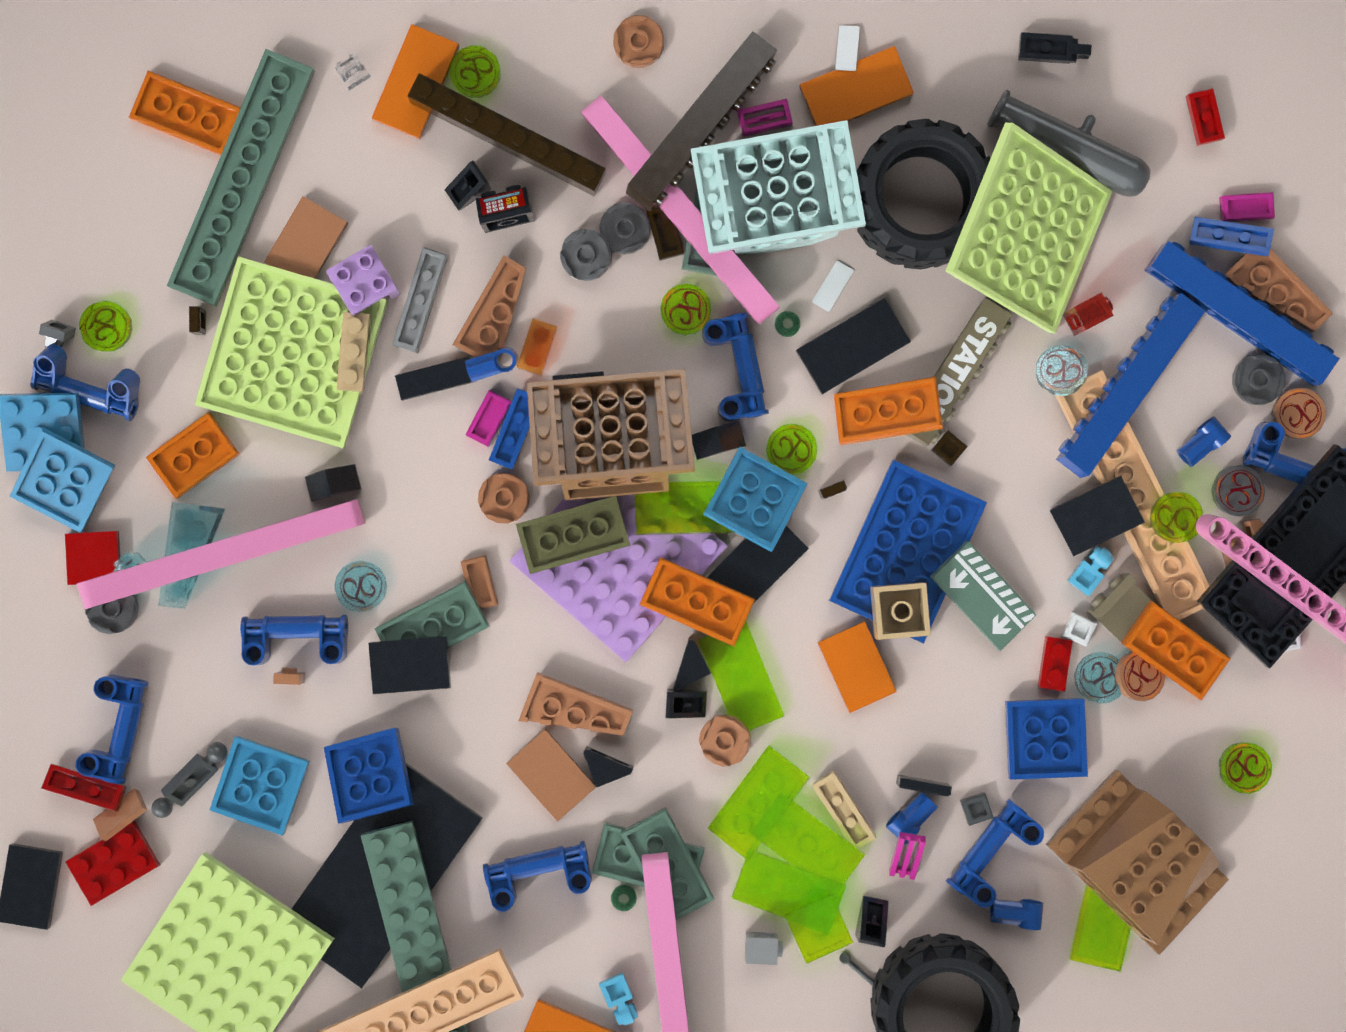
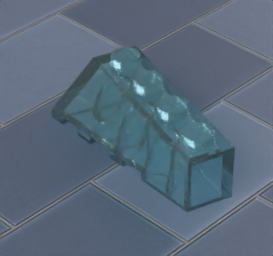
(188, 528)

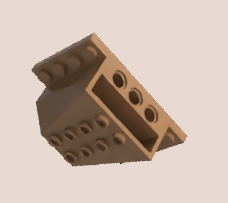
(610, 433)
(1139, 860)

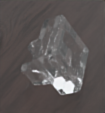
(352, 71)

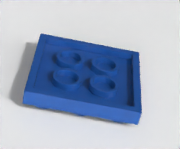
(1046, 738)
(368, 775)

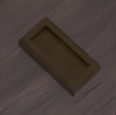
(665, 235)

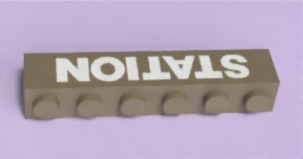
(965, 361)

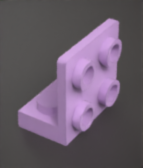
(362, 280)

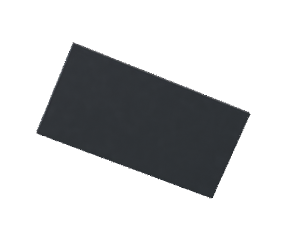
(1306, 536)
(343, 893)

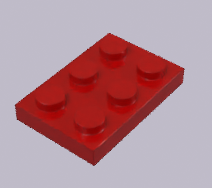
(112, 863)

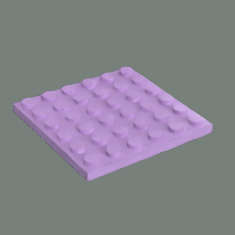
(608, 587)

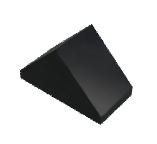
(467, 186)
(718, 440)
(332, 482)
(692, 666)
(685, 704)
(604, 767)
(872, 922)

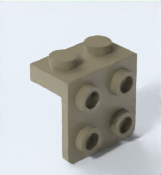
(1119, 605)

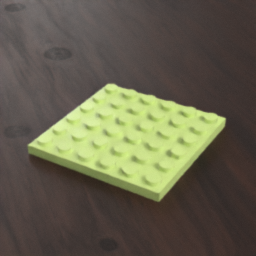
(1029, 229)
(281, 354)
(226, 954)

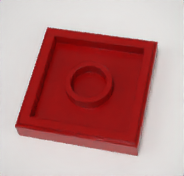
(90, 555)

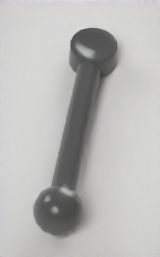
(845, 959)

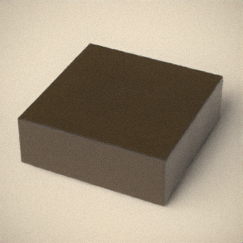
(197, 320)
(949, 448)
(832, 490)

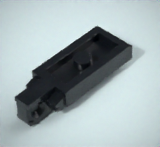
(1051, 48)

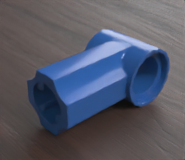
(489, 364)
(1208, 437)
(911, 816)
(1025, 914)

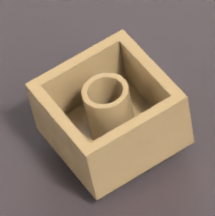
(900, 611)

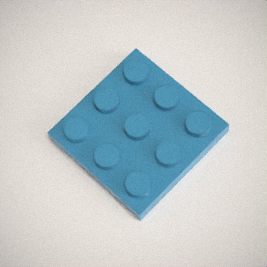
(28, 413)
(62, 480)
(755, 499)
(259, 785)

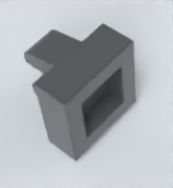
(56, 332)

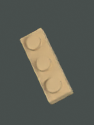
(353, 352)
(844, 810)

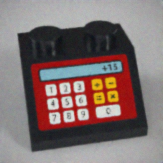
(504, 209)

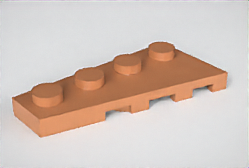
(1280, 288)
(493, 312)
(569, 706)

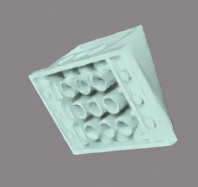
(778, 189)

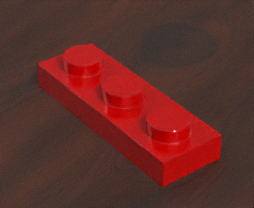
(83, 788)

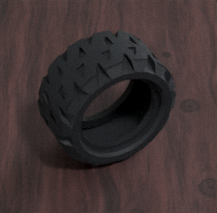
(927, 139)
(935, 955)

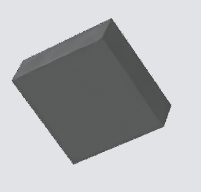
(976, 809)

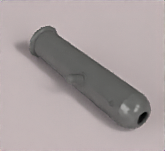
(1097, 158)

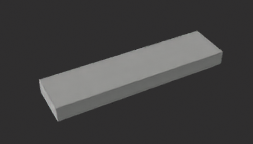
(420, 300)

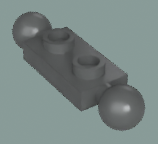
(189, 780)

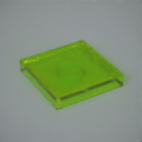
(818, 928)

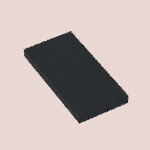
(853, 346)
(754, 568)

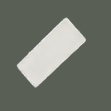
(847, 48)
(833, 286)

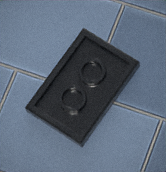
(1097, 516)
(409, 665)
(29, 886)

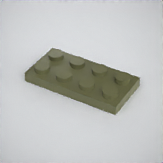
(573, 534)

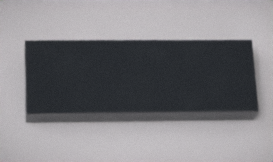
(433, 379)

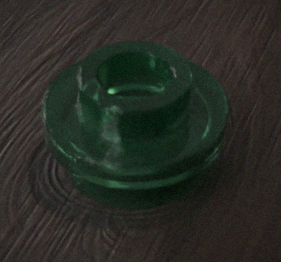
(787, 332)
(623, 889)

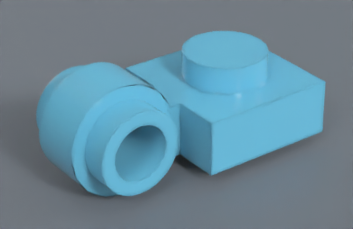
(1086, 576)
(616, 992)

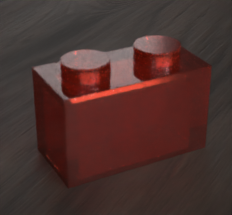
(1088, 313)

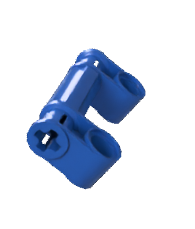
(746, 366)
(119, 397)
(1272, 461)
(293, 627)
(112, 764)
(533, 865)
(967, 878)

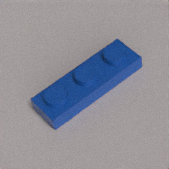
(1231, 236)
(513, 432)

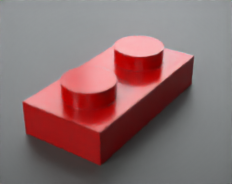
(1205, 117)
(1055, 663)

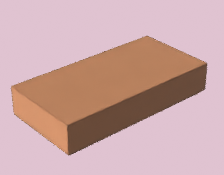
(480, 581)
(111, 822)

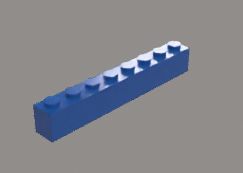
(1242, 313)
(1130, 385)

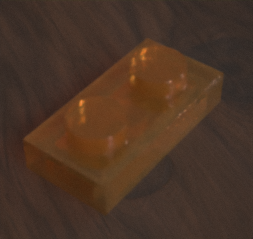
(537, 347)

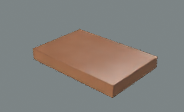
(306, 239)
(551, 775)

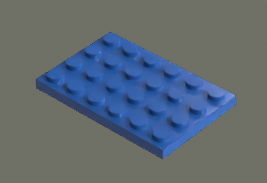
(906, 538)

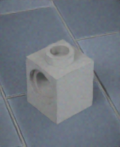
(762, 948)

